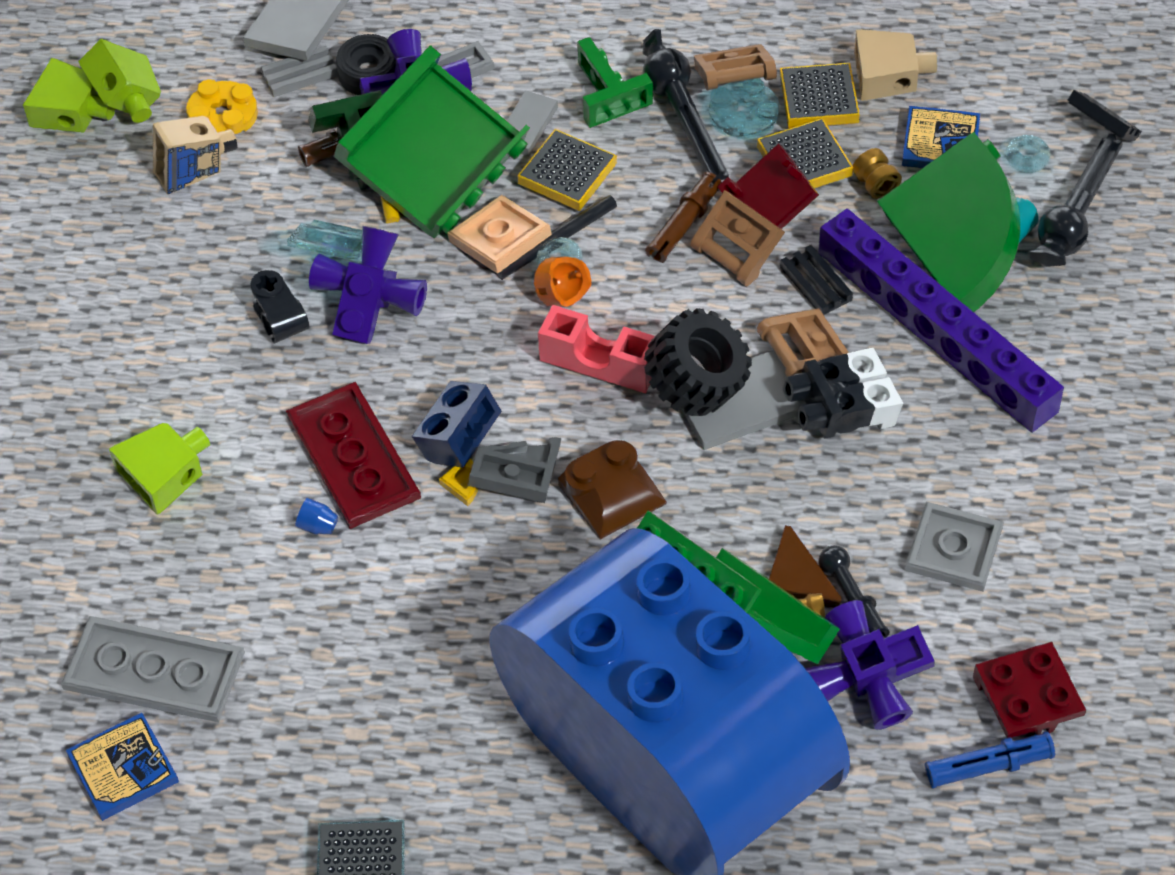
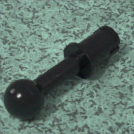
(835, 563)

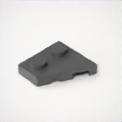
(516, 469)

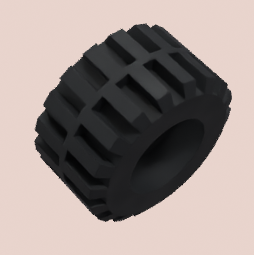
(714, 346)

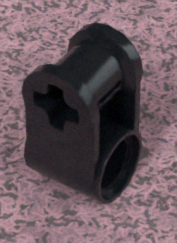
(277, 306)

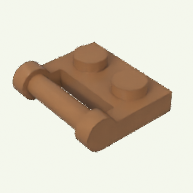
(735, 65)
(744, 228)
(809, 333)

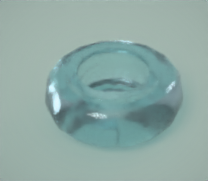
(1024, 163)
(559, 244)

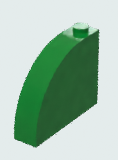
(960, 219)

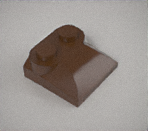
(610, 487)

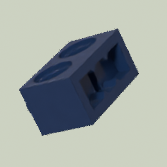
(456, 423)

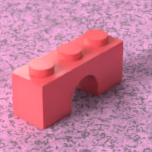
(571, 344)

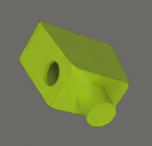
(122, 78)
(64, 100)
(160, 463)

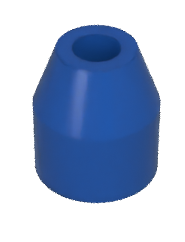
(316, 517)

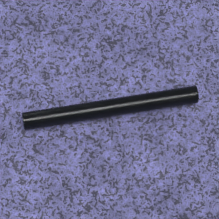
(565, 230)

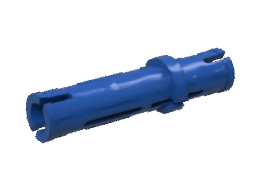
(1006, 755)

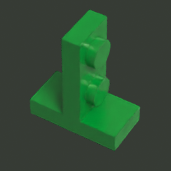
(613, 94)

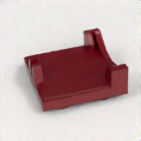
(773, 187)
(1029, 690)

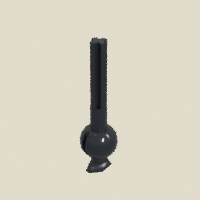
(670, 76)
(1065, 227)

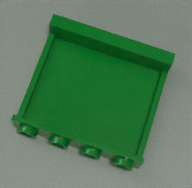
(430, 146)
(771, 606)

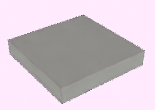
(954, 546)

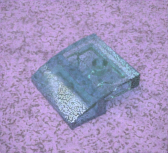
(328, 240)

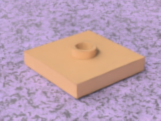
(499, 233)

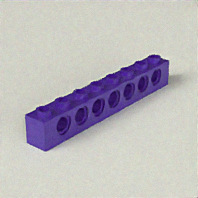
(941, 320)

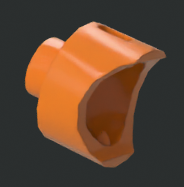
(559, 284)

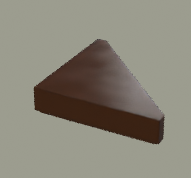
(799, 572)

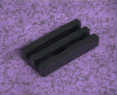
(1104, 116)
(826, 271)

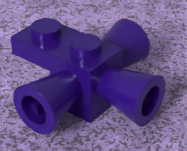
(406, 49)
(366, 286)
(872, 664)

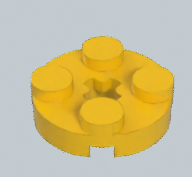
(235, 96)

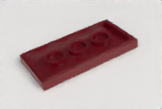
(353, 455)

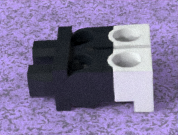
(844, 394)

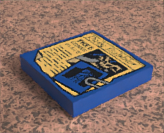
(934, 132)
(122, 766)

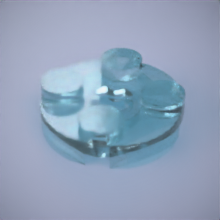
(749, 93)

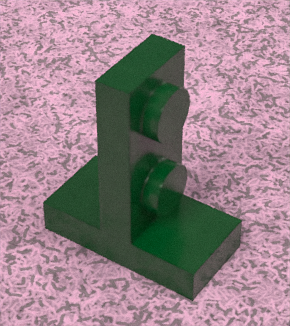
(342, 115)

